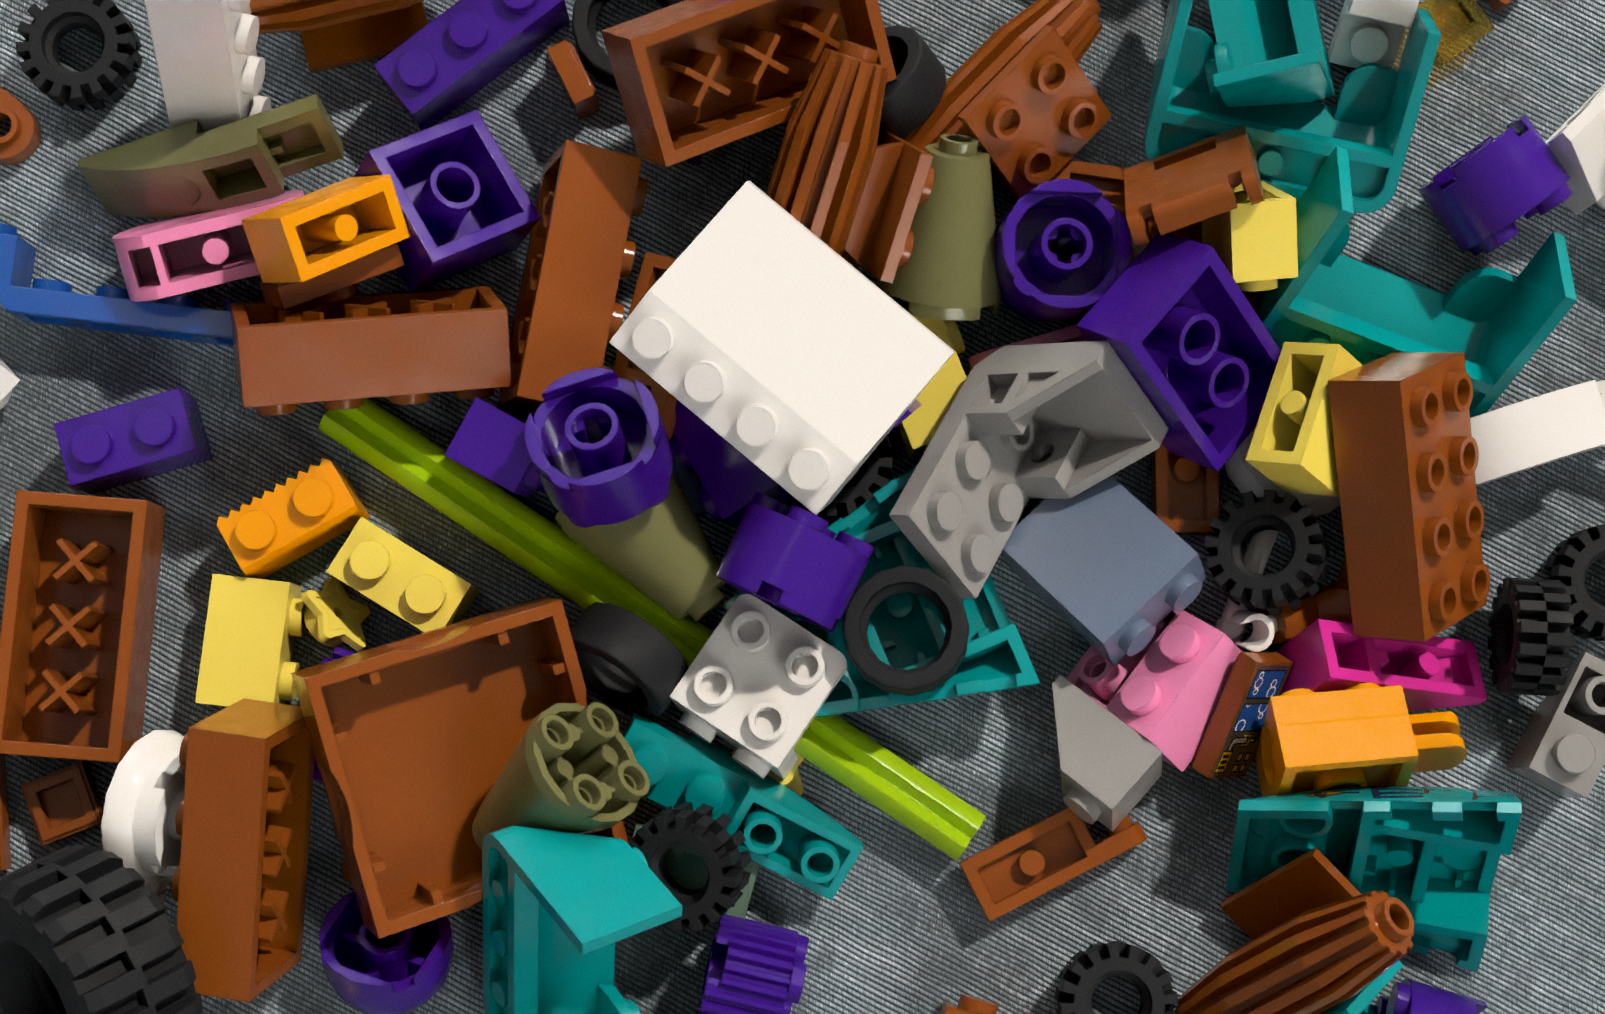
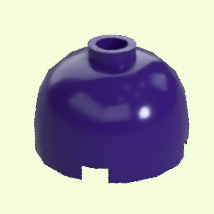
(386, 972)

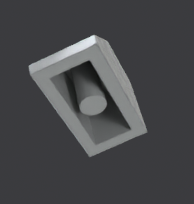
(1100, 758)

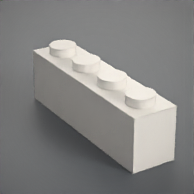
(208, 60)

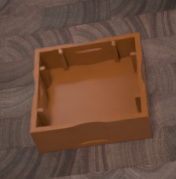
(417, 741)

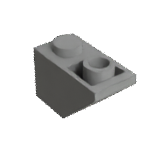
(1567, 733)

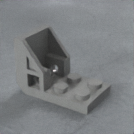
(1021, 430)

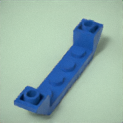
(109, 310)

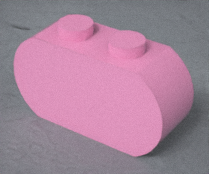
(190, 251)

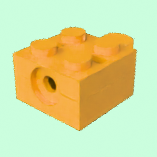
(1351, 740)

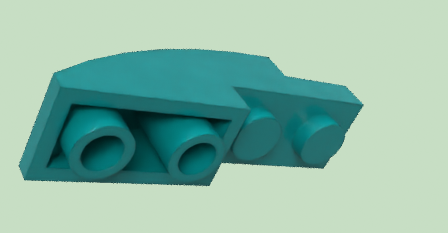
(778, 824)

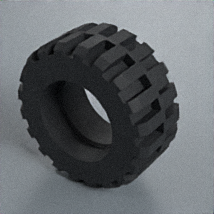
(89, 940)

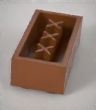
(727, 67)
(573, 269)
(371, 349)
(1409, 494)
(78, 624)
(244, 846)

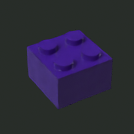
(454, 198)

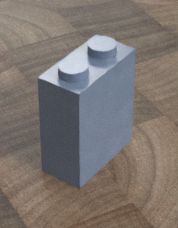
(1105, 566)

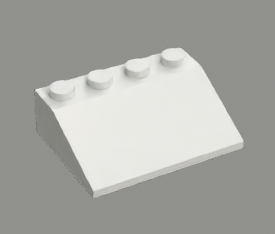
(781, 347)

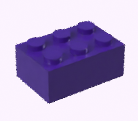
(1189, 346)

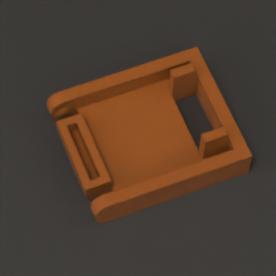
(1191, 184)

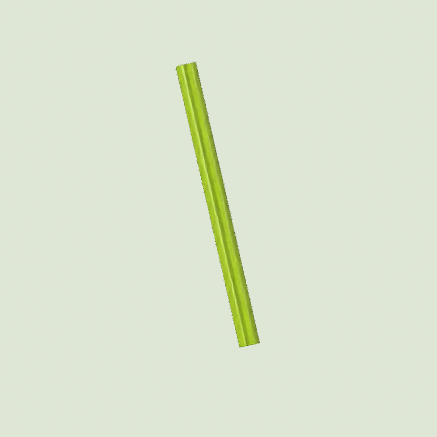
(584, 579)

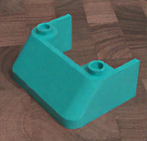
(1268, 53)
(1294, 140)
(1373, 313)
(555, 917)

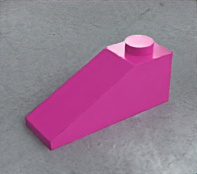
(1431, 672)

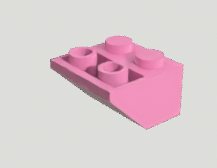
(1167, 686)

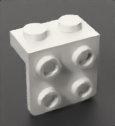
(758, 685)

